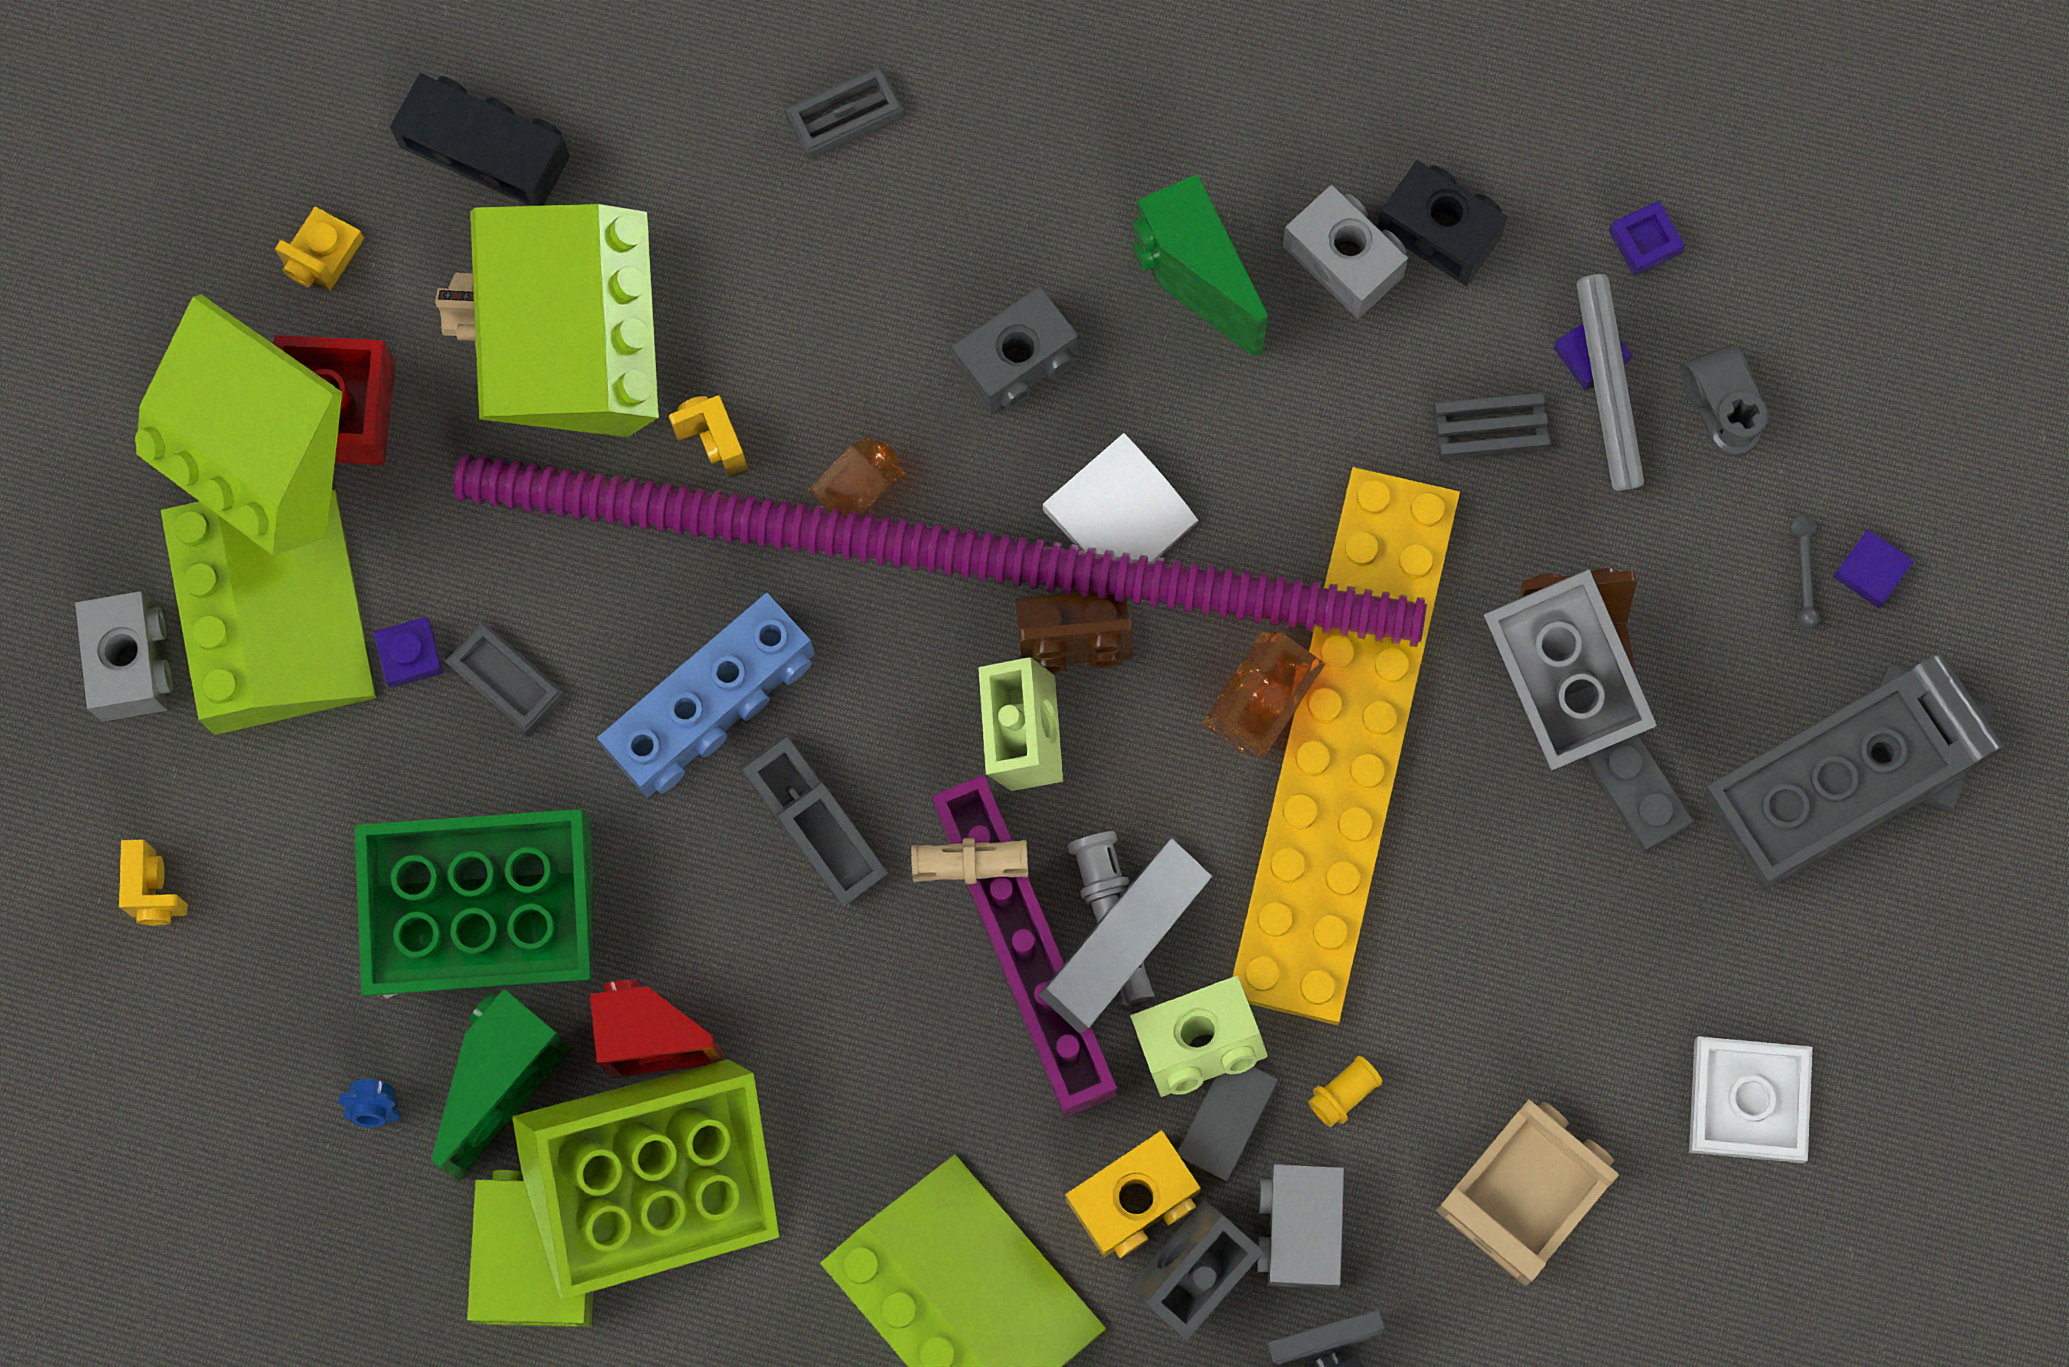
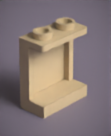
(1529, 1190)

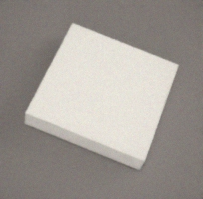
(1750, 1099)

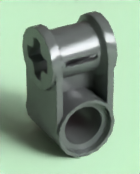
(1724, 390)

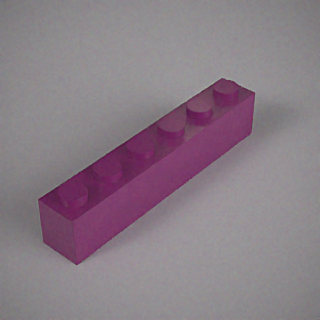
(1026, 954)

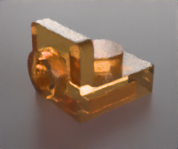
(859, 477)

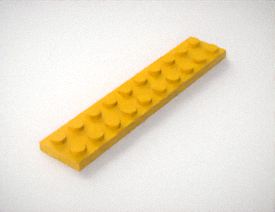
(1342, 757)

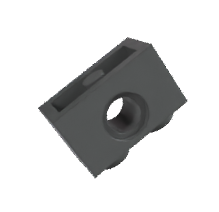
(1026, 323)
(1195, 1269)

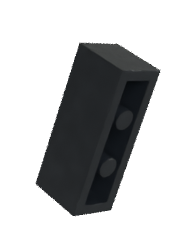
(480, 140)

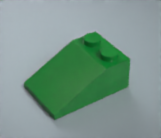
(1197, 263)
(497, 1072)

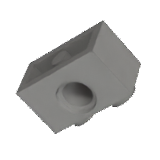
(1352, 280)
(104, 630)

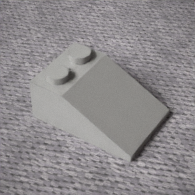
(1570, 669)

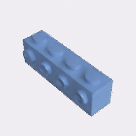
(707, 696)

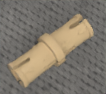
(969, 861)

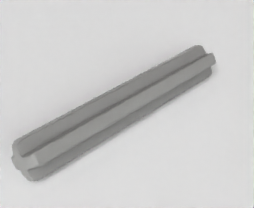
(1610, 382)

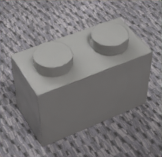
(1303, 1226)

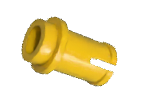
(1344, 1092)

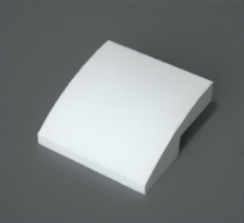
(1121, 505)

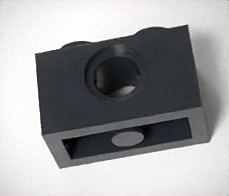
(1452, 249)

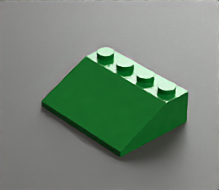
(474, 902)

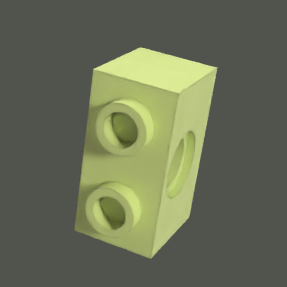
(1020, 724)
(1213, 1011)

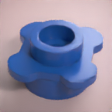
(370, 1103)

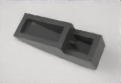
(813, 820)

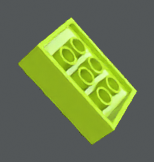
(564, 317)
(243, 429)
(263, 628)
(648, 1176)
(960, 1281)

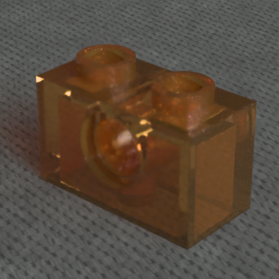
(1263, 693)

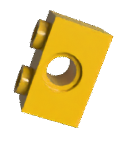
(1150, 1164)

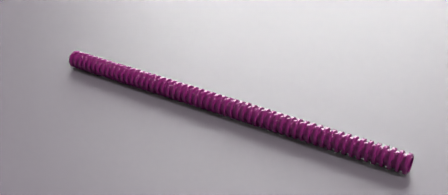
(937, 548)

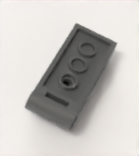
(1830, 790)

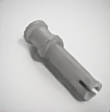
(1101, 889)

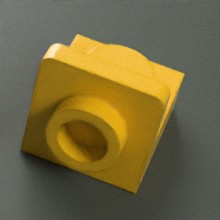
(319, 250)
(720, 440)
(139, 878)

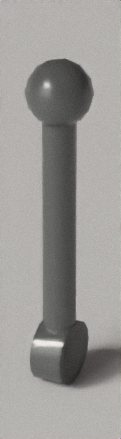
(1804, 528)

